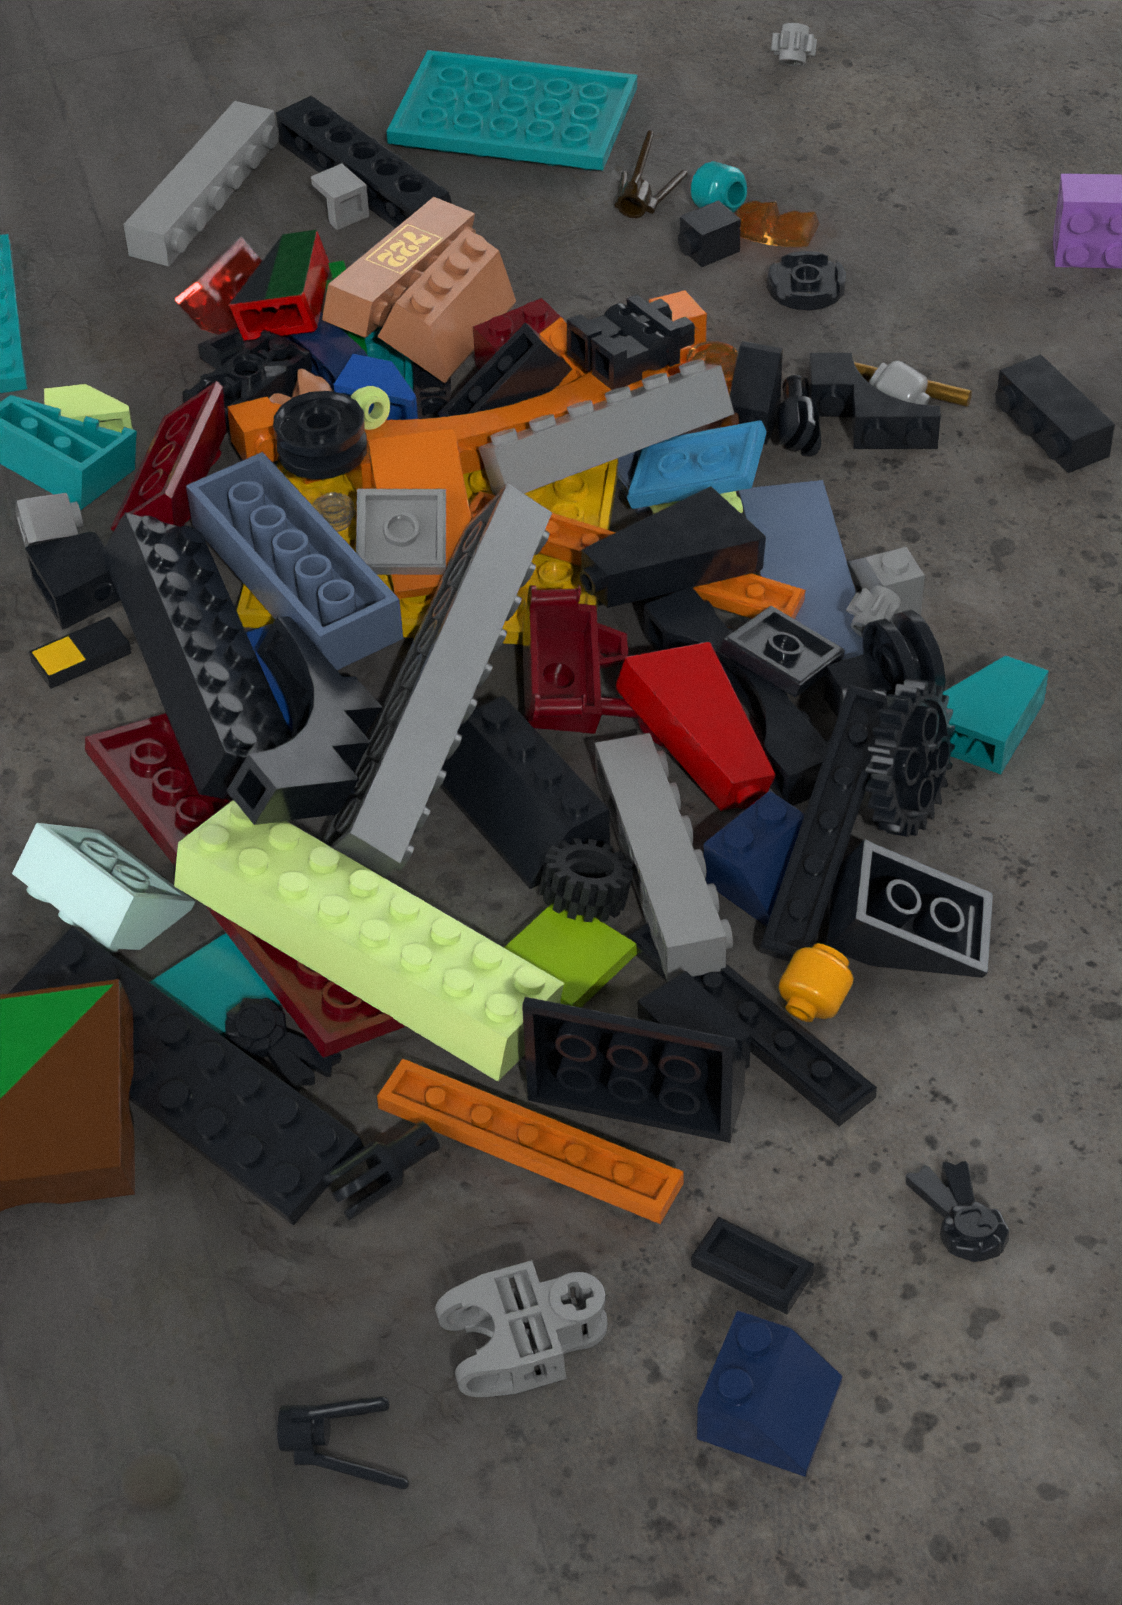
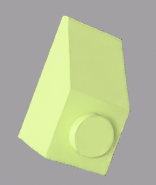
(83, 401)

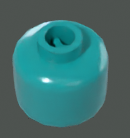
(719, 182)

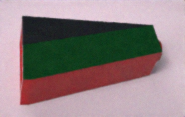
(284, 289)

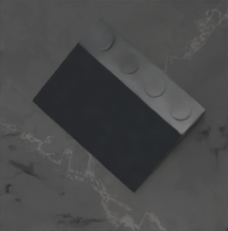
(632, 1069)

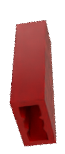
(699, 720)

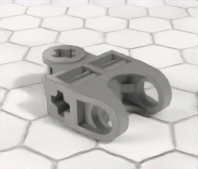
(550, 1319)

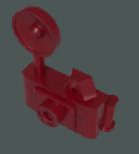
(565, 663)

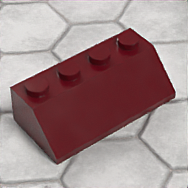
(177, 456)

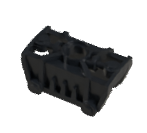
(254, 373)

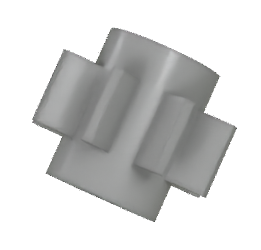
(793, 44)
(871, 606)

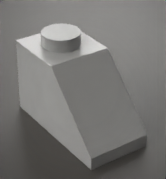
(47, 518)
(893, 570)

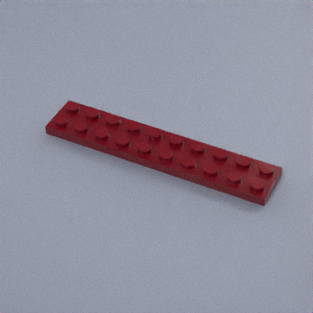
(156, 785)

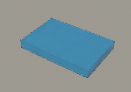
(694, 461)

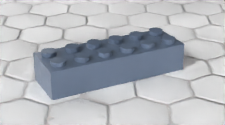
(295, 560)

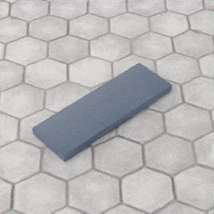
(806, 554)

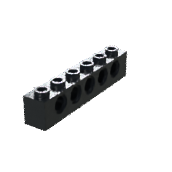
(328, 139)

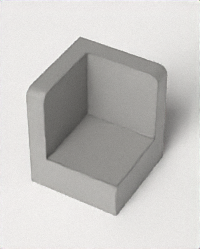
(344, 194)

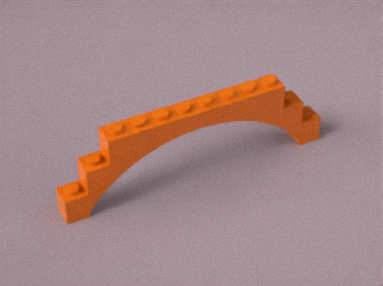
(253, 420)

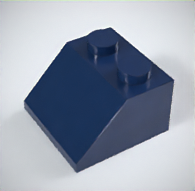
(752, 855)
(767, 1395)

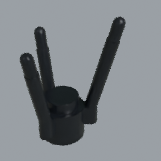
(308, 1426)

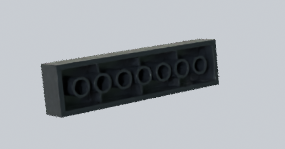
(194, 649)

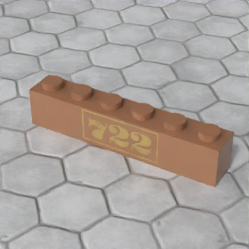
(370, 287)

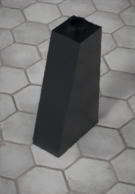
(673, 549)

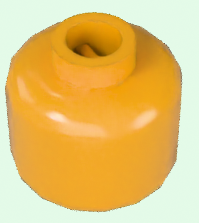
(815, 982)

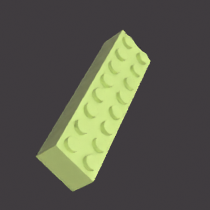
(365, 935)

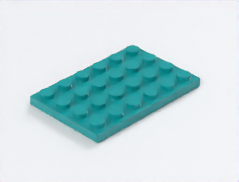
(513, 110)

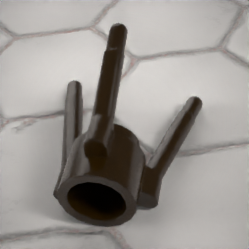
(636, 195)

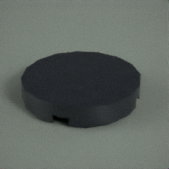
(806, 281)

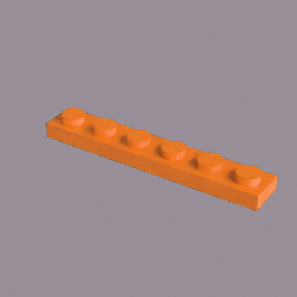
(532, 1140)

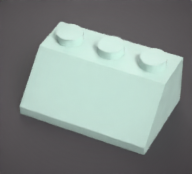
(99, 886)

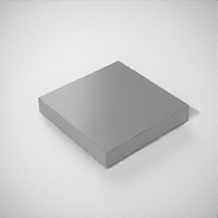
(402, 530)

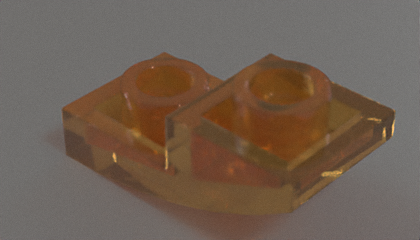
(765, 225)

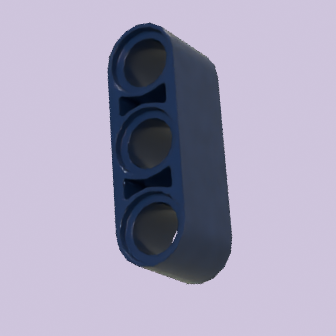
(328, 348)

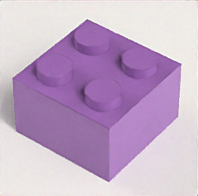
(1088, 221)

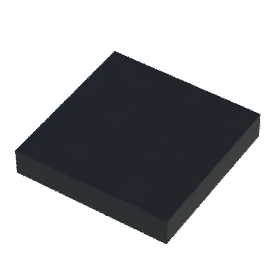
(782, 651)

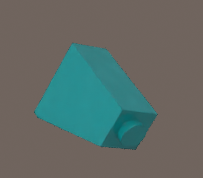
(995, 711)

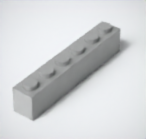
(201, 183)
(607, 429)
(664, 864)

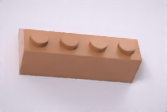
(438, 311)

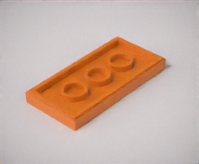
(423, 462)

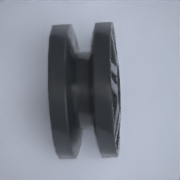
(320, 435)
(904, 649)

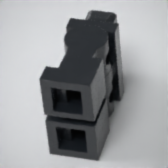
(628, 340)

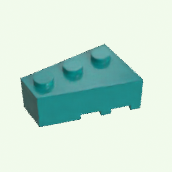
(62, 451)

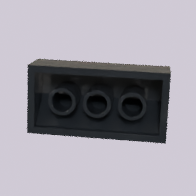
(520, 790)

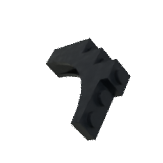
(329, 727)

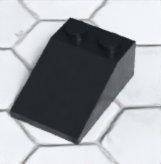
(908, 915)

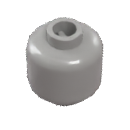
(901, 382)

